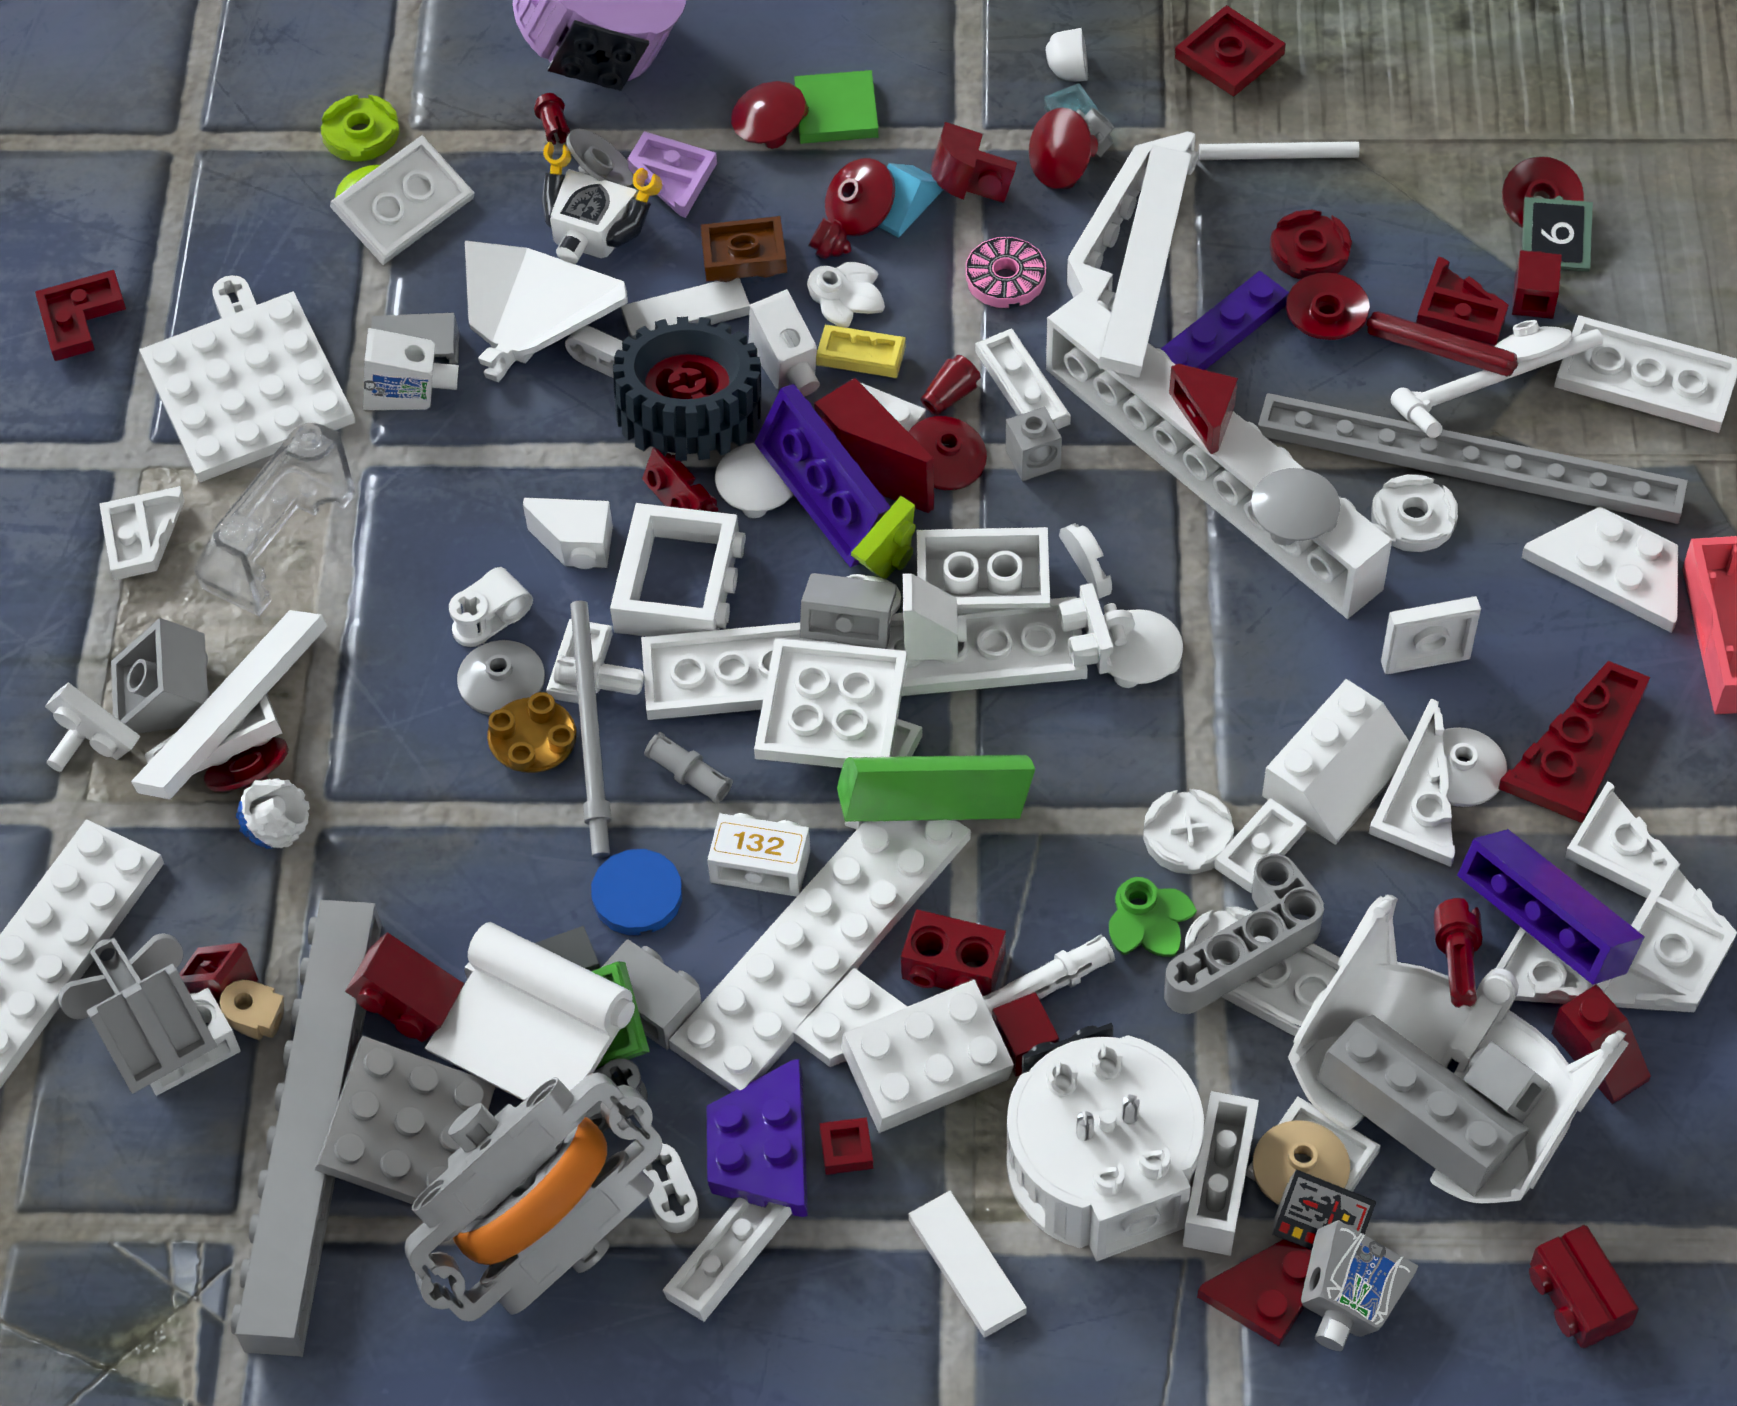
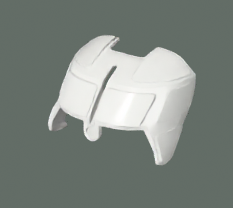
(1420, 1009)

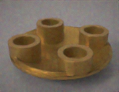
(531, 734)

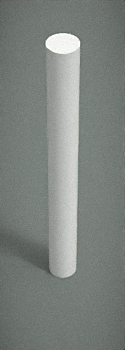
(1278, 150)

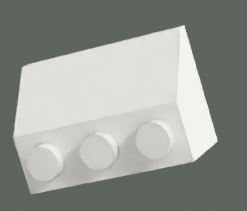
(987, 566)
(1337, 762)

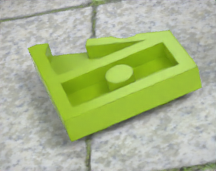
(889, 541)

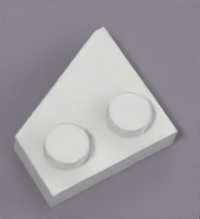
(139, 530)

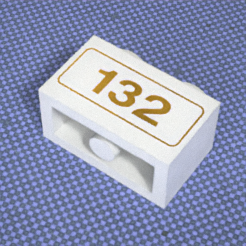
(759, 854)

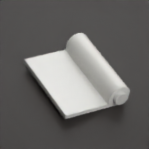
(529, 1016)

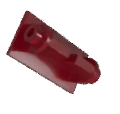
(672, 483)

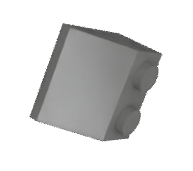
(160, 678)

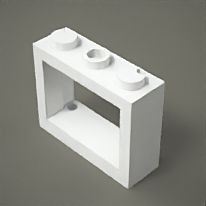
(658, 619)

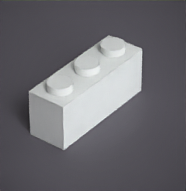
(1220, 1173)

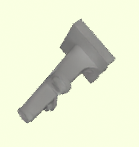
(141, 1010)

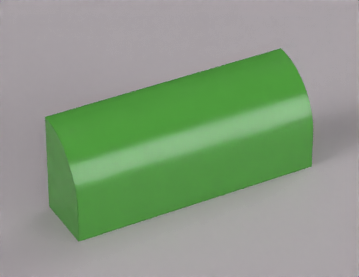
(934, 787)

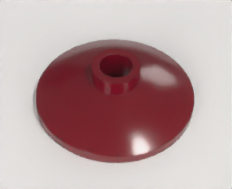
(1542, 178)
(871, 199)
(1327, 306)
(953, 466)
(247, 766)

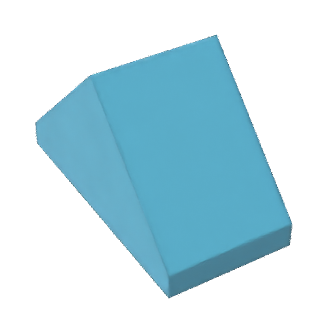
(913, 194)

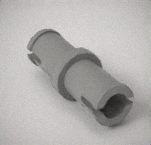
(688, 767)

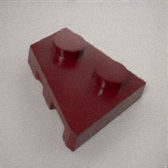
(1262, 1290)

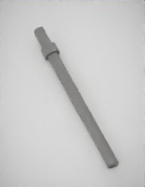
(596, 809)

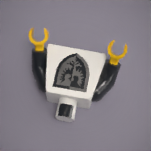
(592, 213)

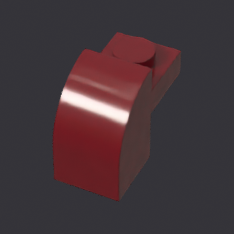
(963, 168)

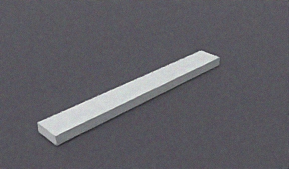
(1144, 262)

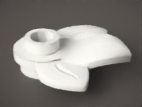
(849, 291)

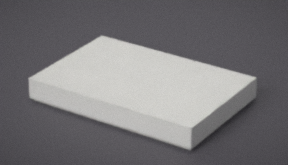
(402, 200)

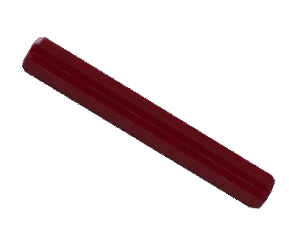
(1442, 343)

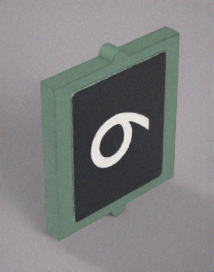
(1559, 228)

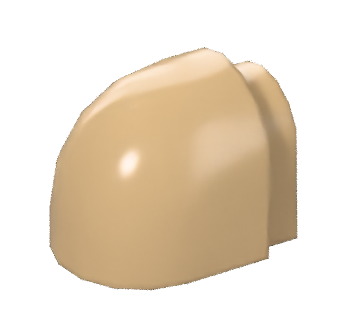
(252, 1008)

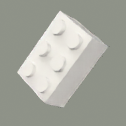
(926, 1056)

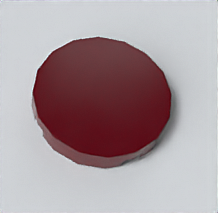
(1310, 244)

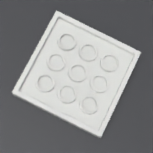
(245, 385)

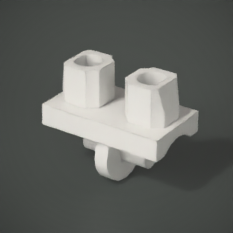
(1100, 628)

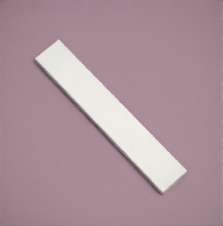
(229, 704)

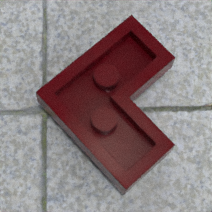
(70, 305)

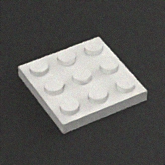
(829, 703)

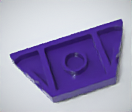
(760, 1141)

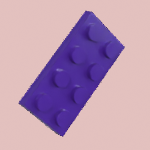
(820, 472)

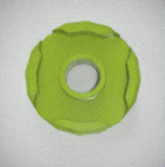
(365, 143)

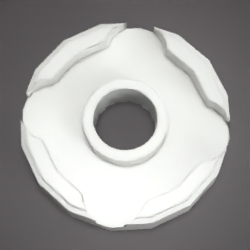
(1409, 532)

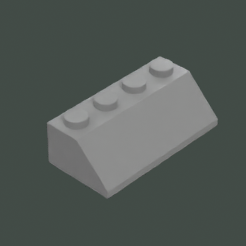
(1420, 1103)

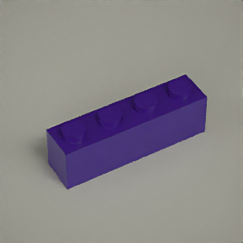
(1550, 906)

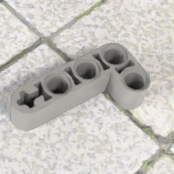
(1195, 976)

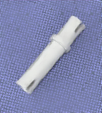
(1062, 971)

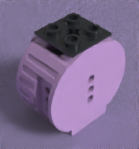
(597, 38)

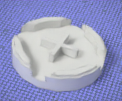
(1187, 831)

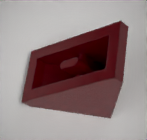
(1205, 401)
(217, 968)

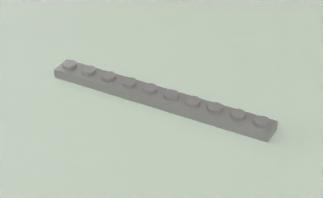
(1473, 458)

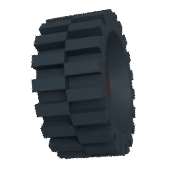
(666, 382)

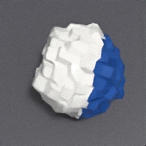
(273, 813)

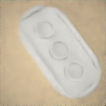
(1282, 992)

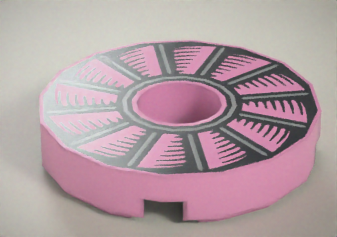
(1005, 254)

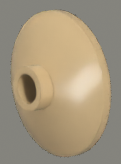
(1276, 1162)

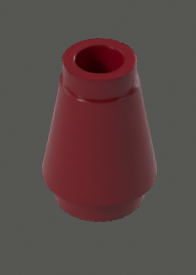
(951, 384)

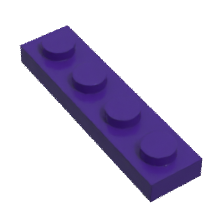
(1227, 323)

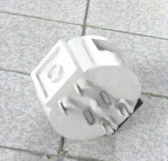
(1103, 1140)

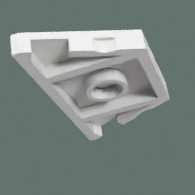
(1614, 563)

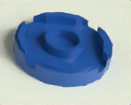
(636, 891)

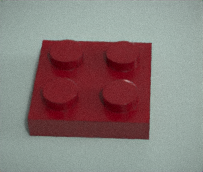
(1230, 50)

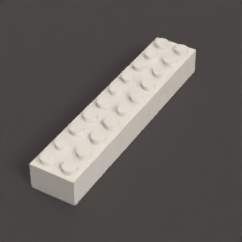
(1339, 566)

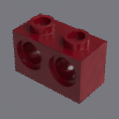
(957, 944)

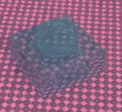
(1071, 98)

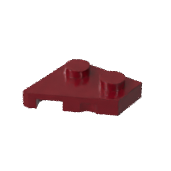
(1461, 306)

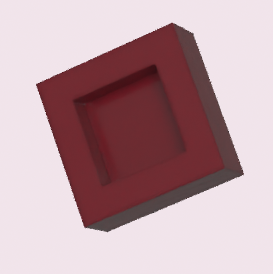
(846, 1145)

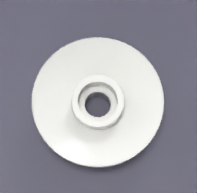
(1534, 341)
(1476, 779)

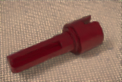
(1459, 936)

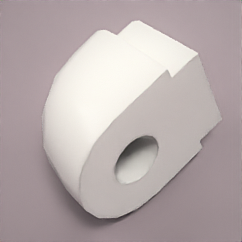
(1068, 55)

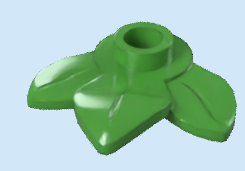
(1149, 924)

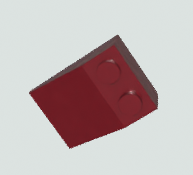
(879, 444)

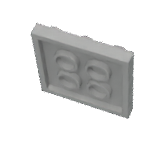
(396, 1120)

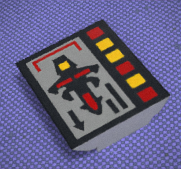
(1314, 1203)

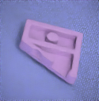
(679, 165)

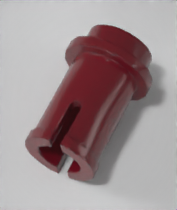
(550, 111)

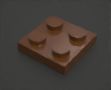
(743, 249)

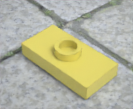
(861, 351)

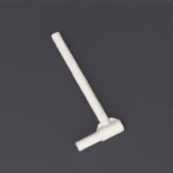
(1416, 405)

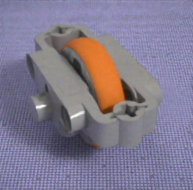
(531, 1194)

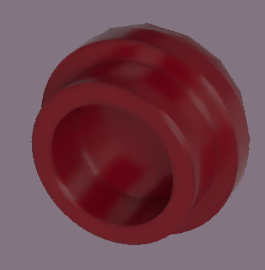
(830, 239)

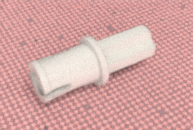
(606, 676)

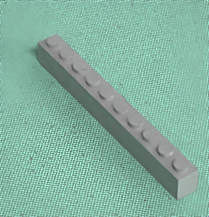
(295, 1196)

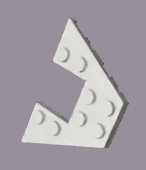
(1680, 928)

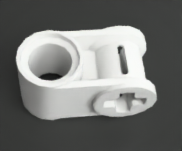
(491, 603)

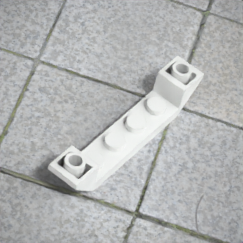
(1104, 226)

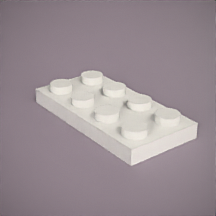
(1651, 375)

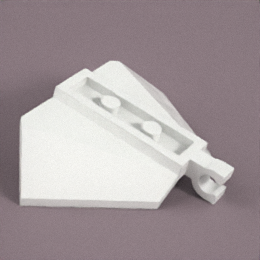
(530, 301)

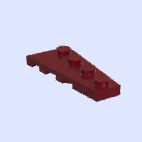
(1577, 750)

